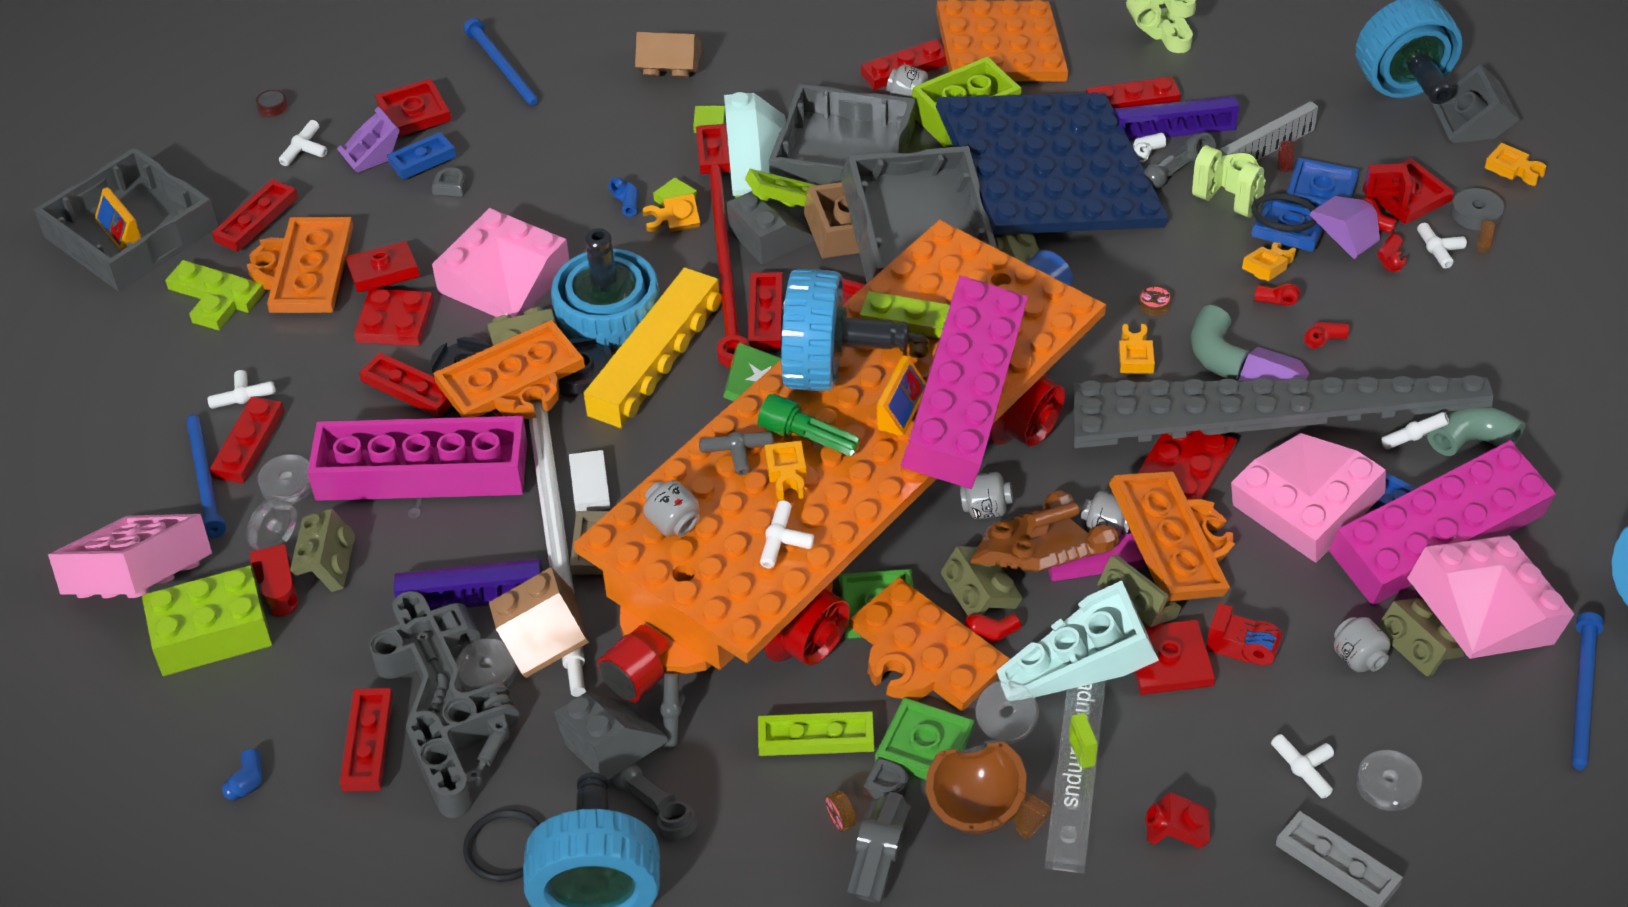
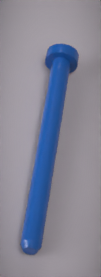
(475, 30)
(213, 523)
(1589, 626)

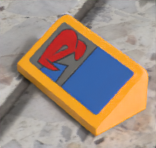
(116, 220)
(900, 398)

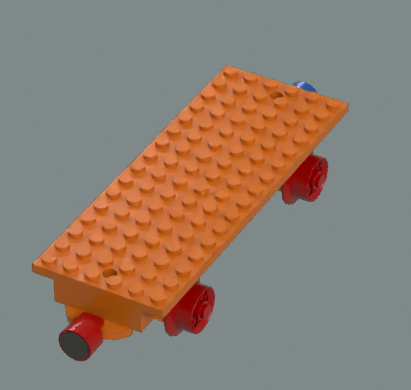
(705, 593)

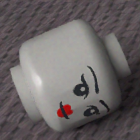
(671, 508)

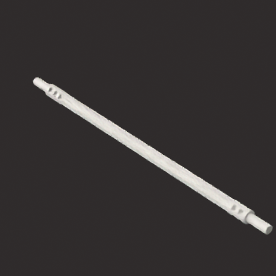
(554, 525)

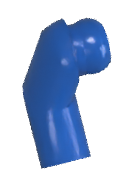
(625, 193)
(247, 778)

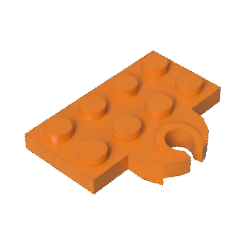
(303, 265)
(512, 374)
(1174, 534)
(925, 648)

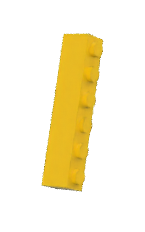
(652, 348)

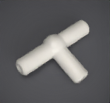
(302, 143)
(1439, 246)
(242, 391)
(1415, 430)
(778, 534)
(1304, 765)

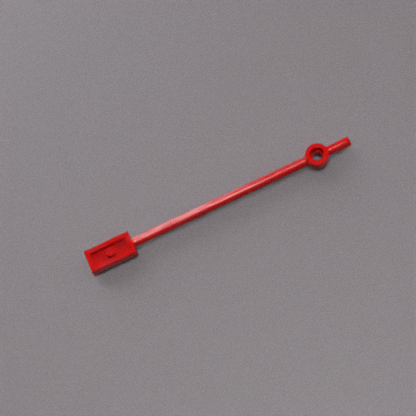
(714, 161)

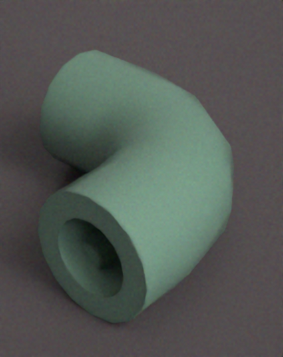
(1210, 346)
(1476, 424)

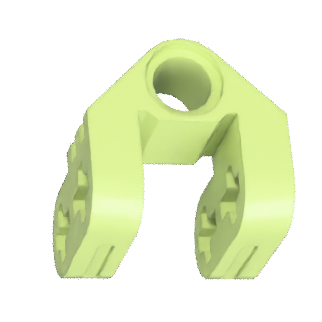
(1165, 23)
(1235, 172)

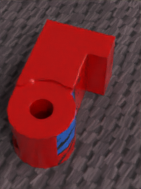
(278, 584)
(1243, 637)

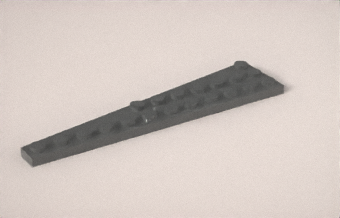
(1217, 407)

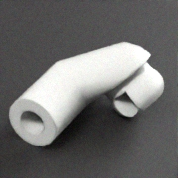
(1144, 145)

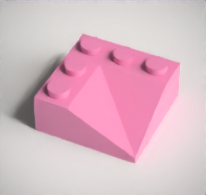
(500, 265)
(1308, 491)
(130, 555)
(1490, 596)

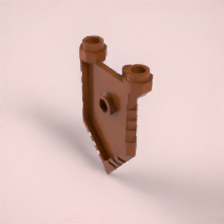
(1043, 538)

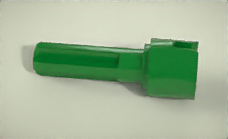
(786, 417)

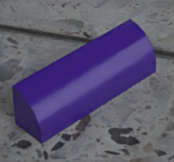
(1179, 117)
(467, 584)

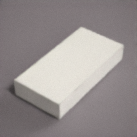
(589, 481)

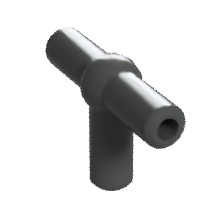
(736, 443)
(671, 707)

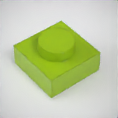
(212, 311)

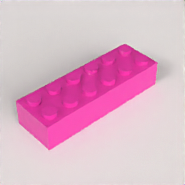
(965, 382)
(418, 458)
(1469, 503)

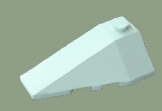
(751, 136)
(1089, 647)

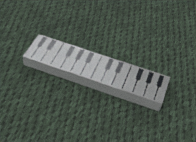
(1267, 138)

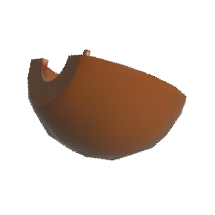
(978, 788)

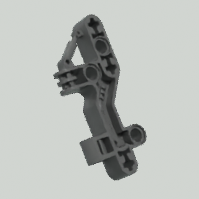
(441, 707)

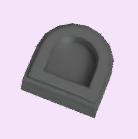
(449, 182)
(885, 778)

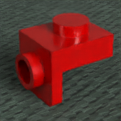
(1389, 181)
(1178, 819)

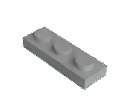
(1339, 861)

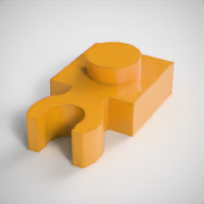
(1512, 162)
(678, 214)
(1268, 263)
(1135, 351)
(786, 467)

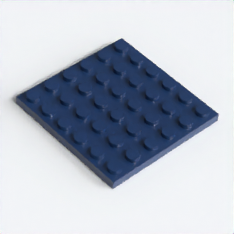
(1052, 163)

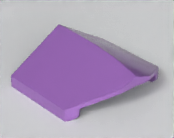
(371, 142)
(1350, 223)
(1271, 365)

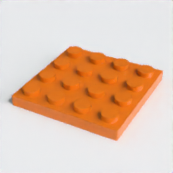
(1011, 33)

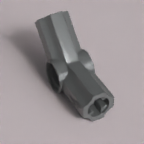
(878, 847)

